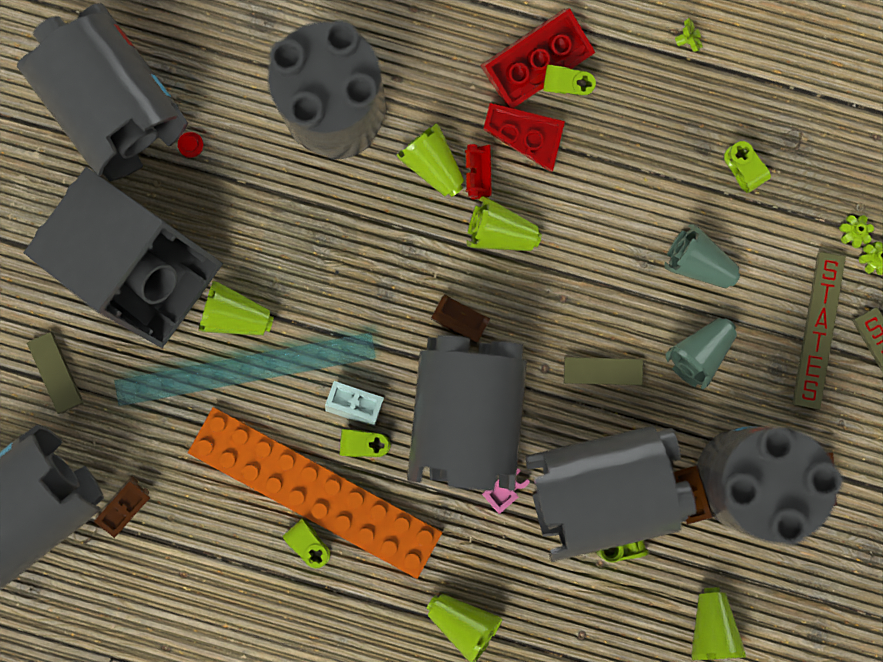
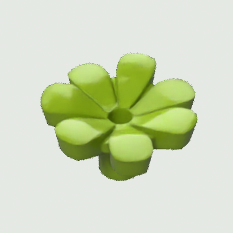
(690, 36)
(853, 233)
(873, 258)

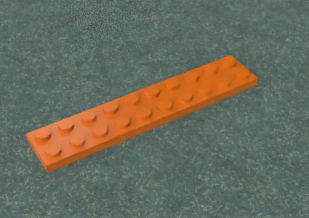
(315, 492)

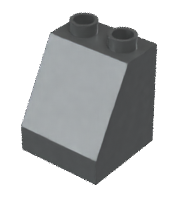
(122, 259)

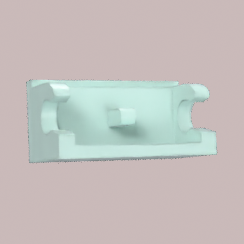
(354, 404)

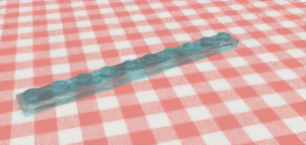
(245, 369)

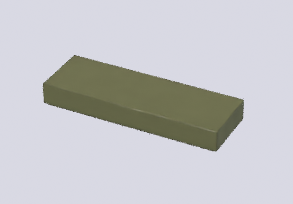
(603, 371)
(55, 372)

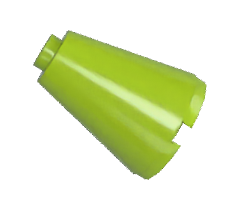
(433, 161)
(501, 229)
(233, 313)
(464, 625)
(715, 628)

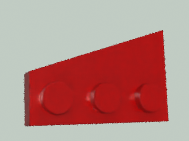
(526, 132)

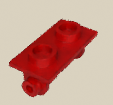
(479, 179)

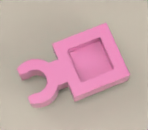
(501, 497)

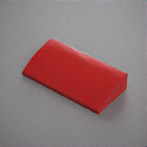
(522, 66)

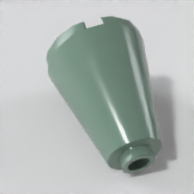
(701, 259)
(702, 352)

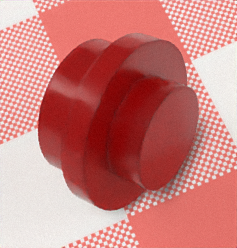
(190, 144)

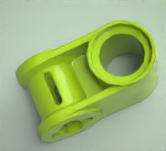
(564, 81)
(747, 169)
(358, 443)
(304, 540)
(625, 552)

